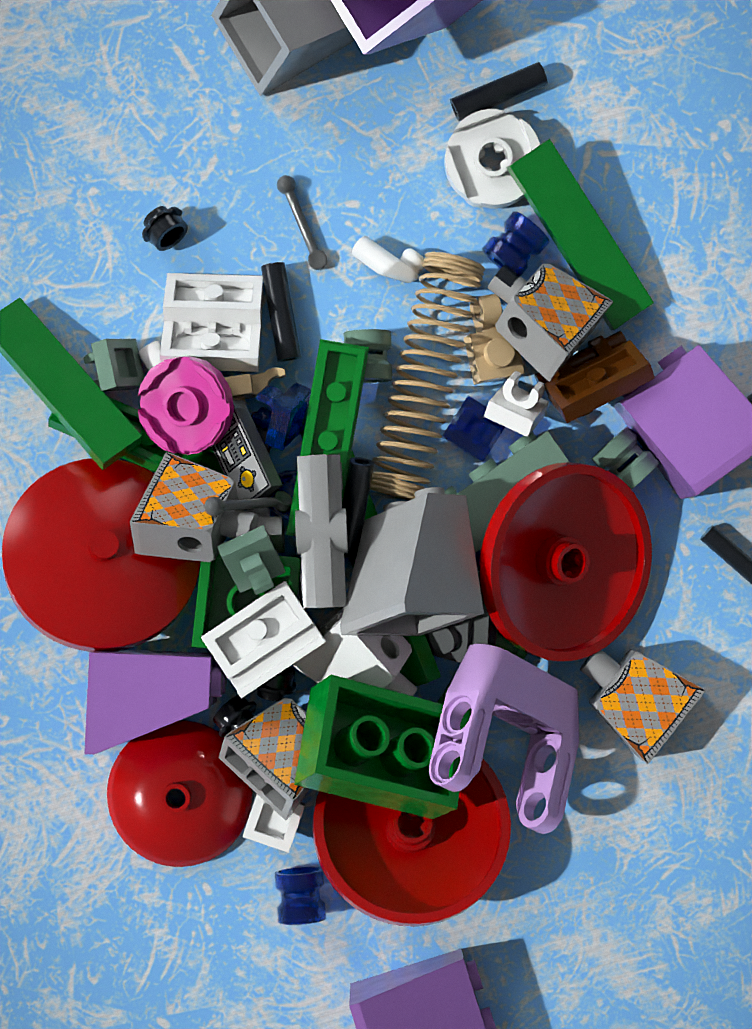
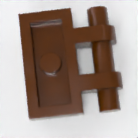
(597, 376)

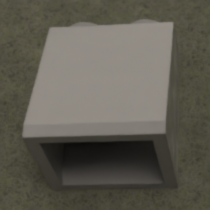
(280, 36)
(414, 569)

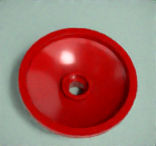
(183, 759)

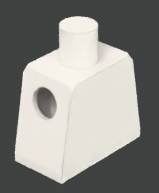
(359, 658)

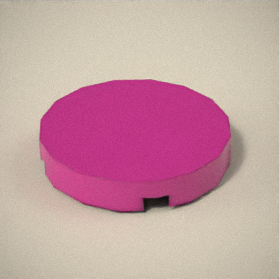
(185, 405)

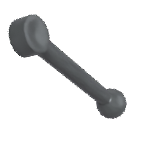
(317, 258)
(280, 501)

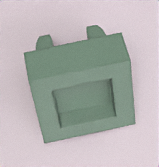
(116, 364)
(252, 560)

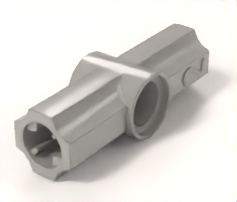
(321, 531)

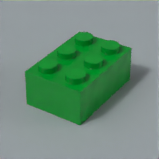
(373, 747)

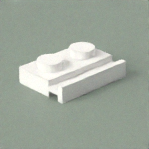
(263, 639)

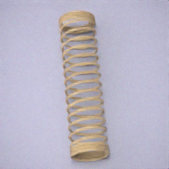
(457, 270)

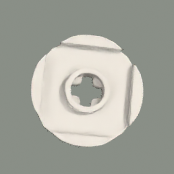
(466, 148)

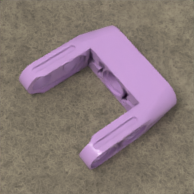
(523, 695)

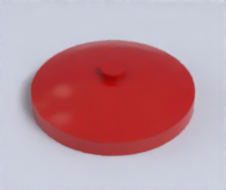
(565, 561)
(76, 562)
(411, 865)

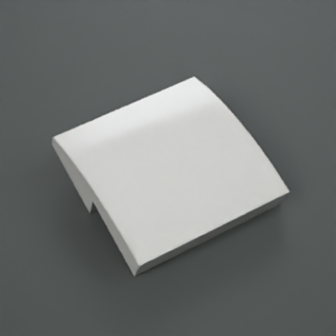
(213, 319)

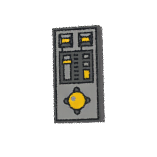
(246, 457)

